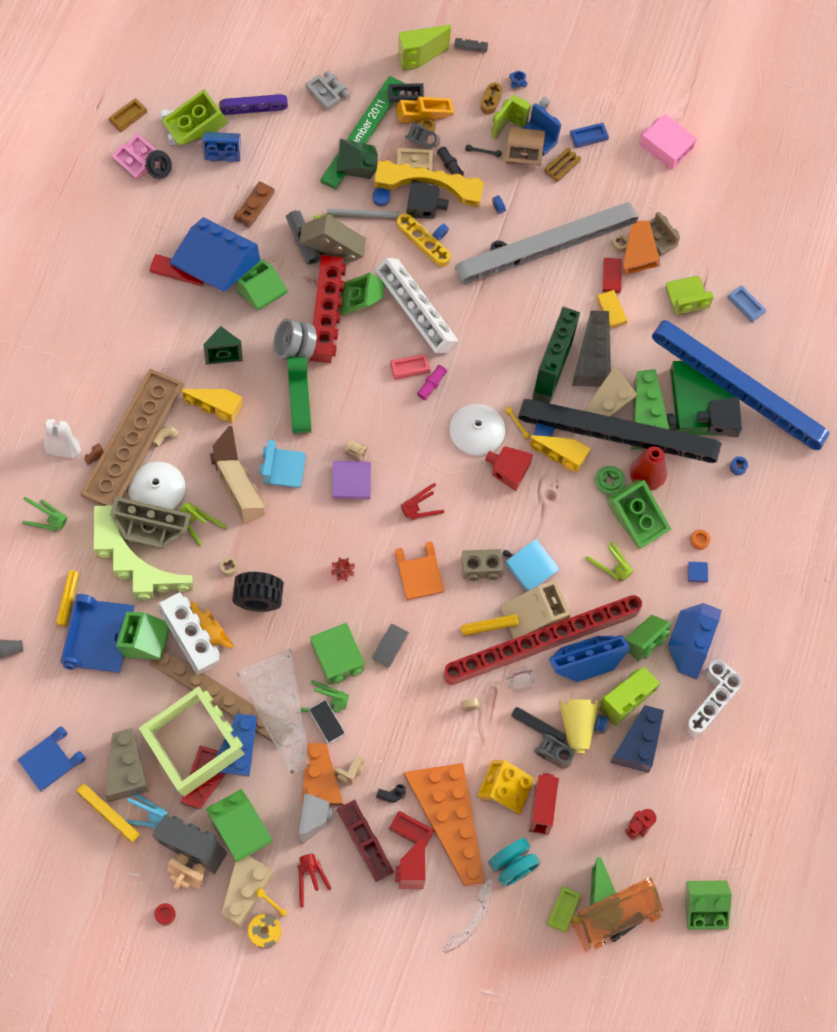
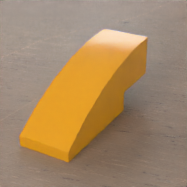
(424, 108)

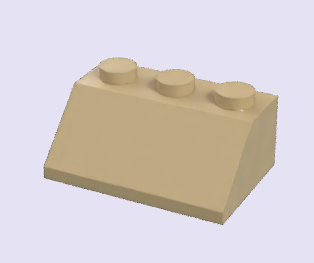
(241, 490)

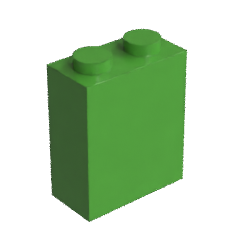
(337, 654)

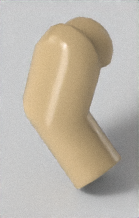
(163, 433)

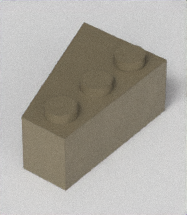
(333, 238)

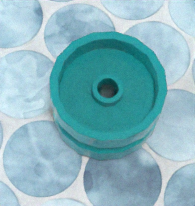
(514, 862)

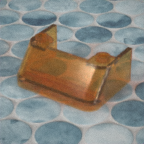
(617, 913)

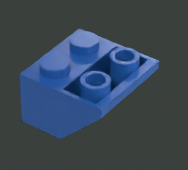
(222, 146)

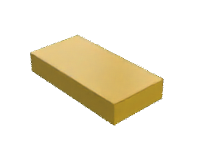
(609, 302)

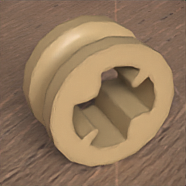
(615, 244)
(230, 572)

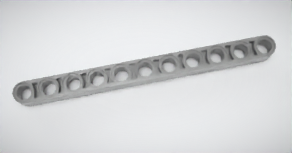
(546, 243)

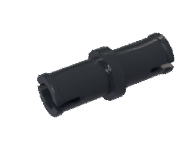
(449, 162)

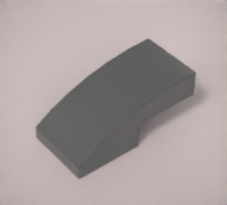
(390, 645)

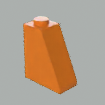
(641, 249)

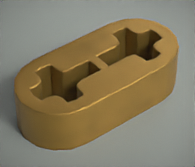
(488, 97)

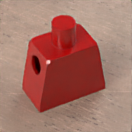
(509, 466)

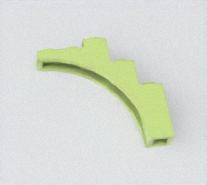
(126, 564)

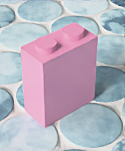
(668, 141)

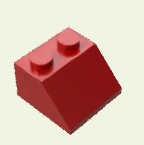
(411, 870)

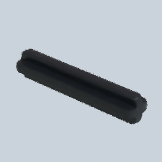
(537, 724)

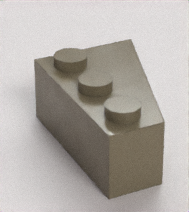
(125, 767)

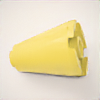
(579, 723)

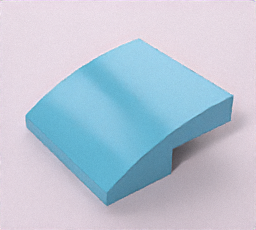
(532, 565)

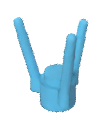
(155, 815)

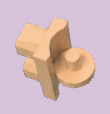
(183, 875)

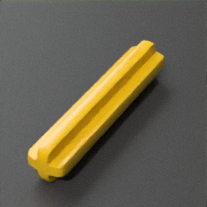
(67, 598)
(489, 625)

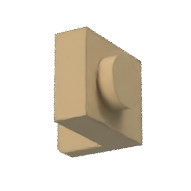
(356, 769)

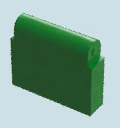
(692, 394)

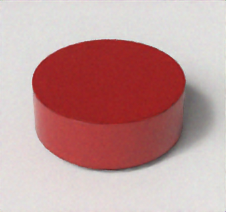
(165, 914)

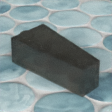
(594, 356)

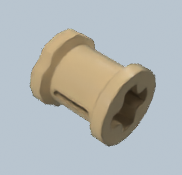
(355, 449)

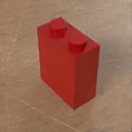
(543, 804)

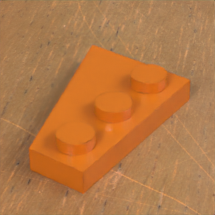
(320, 775)

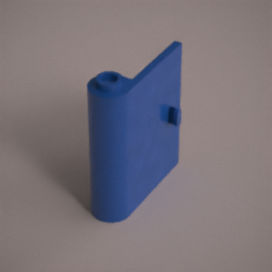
(93, 635)

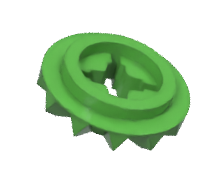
(614, 473)

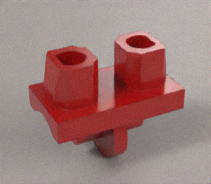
(641, 823)

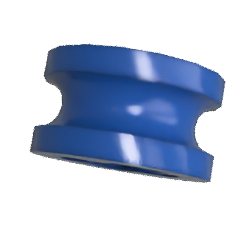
(737, 471)
(601, 724)

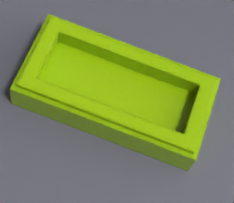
(564, 909)

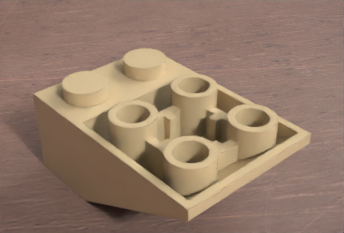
(537, 609)

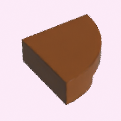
(96, 453)

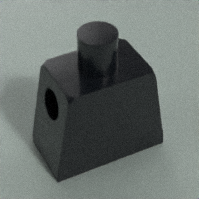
(424, 201)
(722, 417)

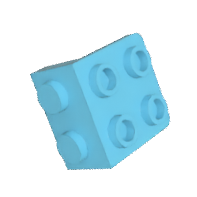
(282, 466)

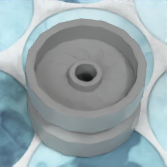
(294, 339)

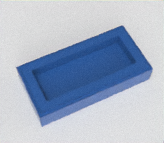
(589, 135)

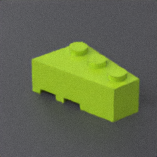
(628, 695)

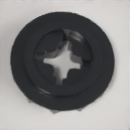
(165, 166)

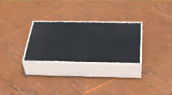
(327, 721)

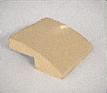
(415, 157)

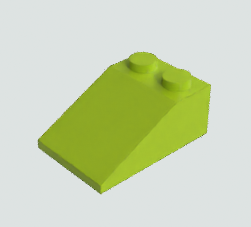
(422, 45)
(195, 118)

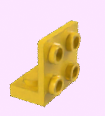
(506, 785)

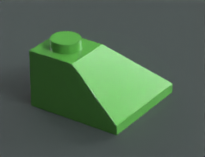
(361, 293)

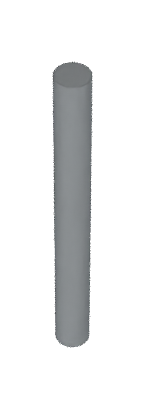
(363, 213)

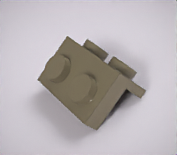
(664, 235)

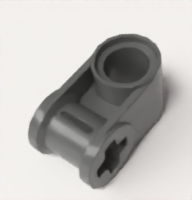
(420, 135)
(553, 751)

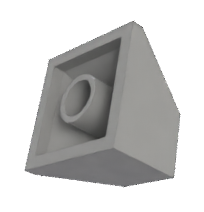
(313, 817)

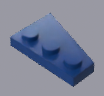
(244, 728)

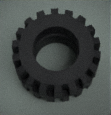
(257, 591)

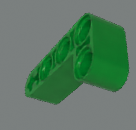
(299, 395)

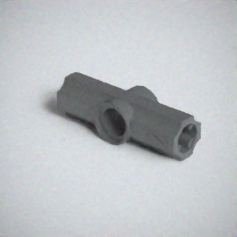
(295, 222)

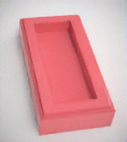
(410, 366)

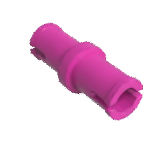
(432, 382)

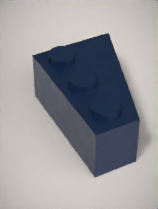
(640, 743)

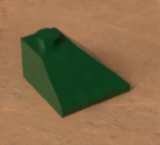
(357, 159)

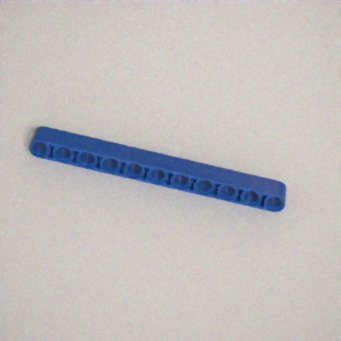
(740, 385)

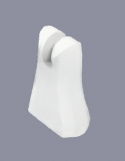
(60, 440)

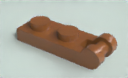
(254, 204)

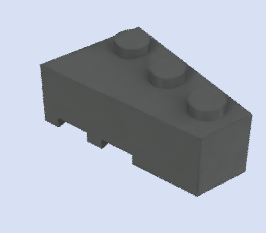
(190, 842)

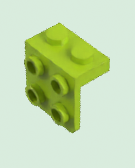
(513, 110)
(688, 295)

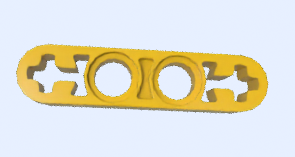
(424, 239)
(107, 812)

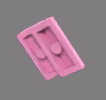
(133, 155)

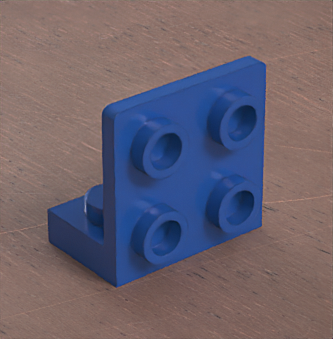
(543, 121)

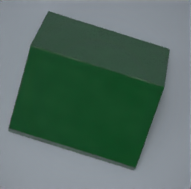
(222, 348)

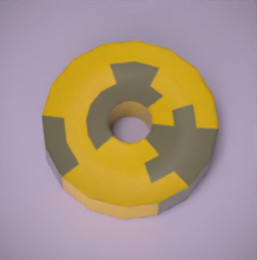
(260, 922)

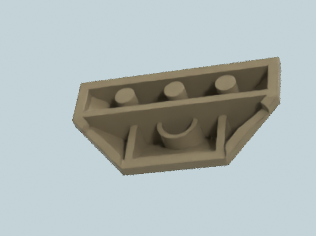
(148, 523)

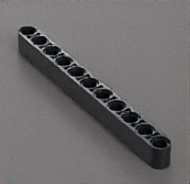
(620, 430)

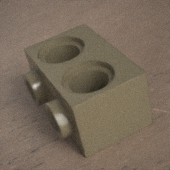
(481, 559)

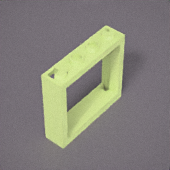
(210, 769)

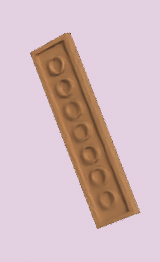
(132, 438)

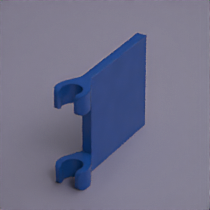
(48, 762)

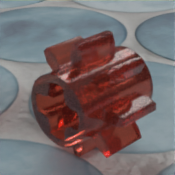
(346, 566)

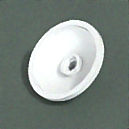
(477, 439)
(166, 494)

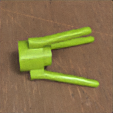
(195, 511)
(622, 569)

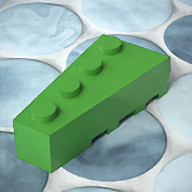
(648, 404)

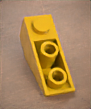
(215, 401)
(566, 451)

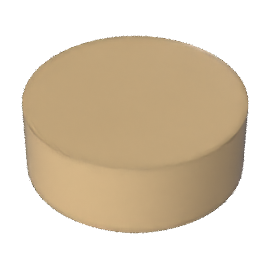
(470, 704)

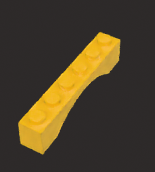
(464, 189)

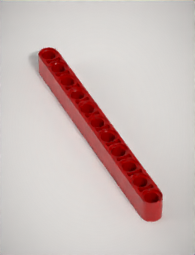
(536, 645)

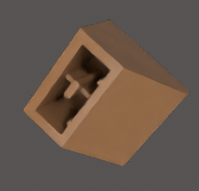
(525, 147)

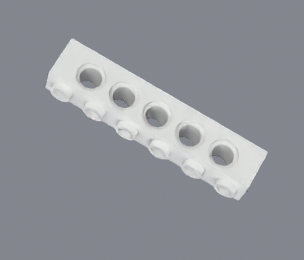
(416, 305)

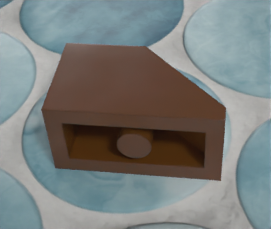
(224, 448)

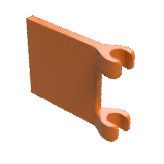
(420, 575)

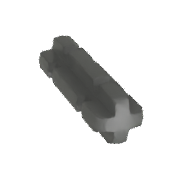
(471, 45)

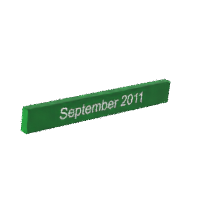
(363, 129)

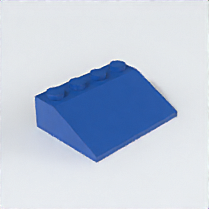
(215, 254)

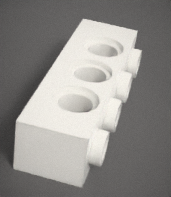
(199, 661)

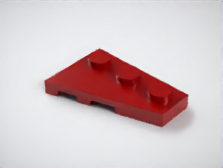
(201, 794)

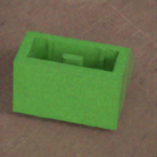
(261, 285)
(142, 636)
(647, 636)
(707, 904)

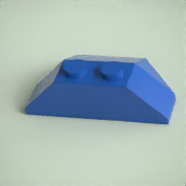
(693, 638)
(589, 657)

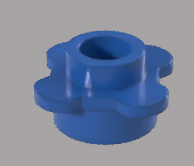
(518, 75)

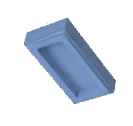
(746, 303)

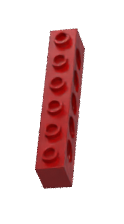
(328, 267)

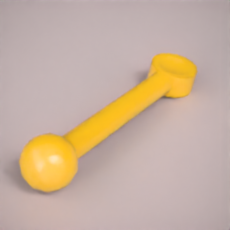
(509, 411)
(261, 893)

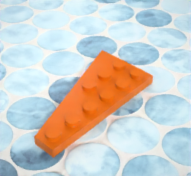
(447, 806)

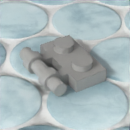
(324, 93)

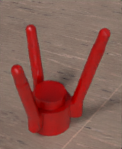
(411, 506)
(310, 865)

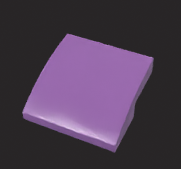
(351, 480)

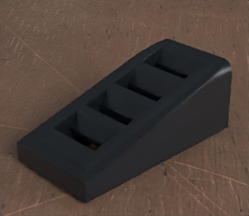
(412, 87)

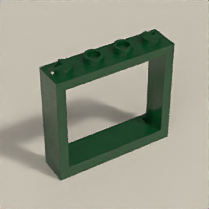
(556, 355)

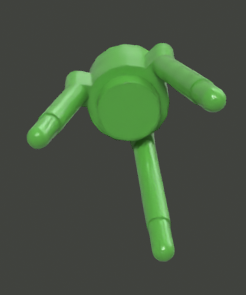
(56, 519)
(339, 698)

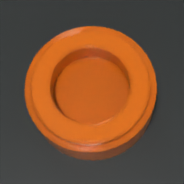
(700, 539)

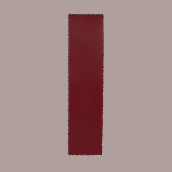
(365, 841)

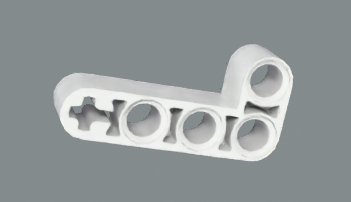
(711, 703)

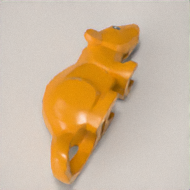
(212, 627)

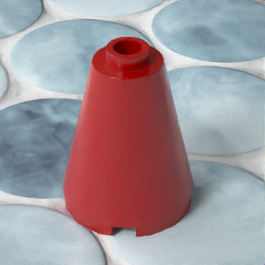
(650, 467)

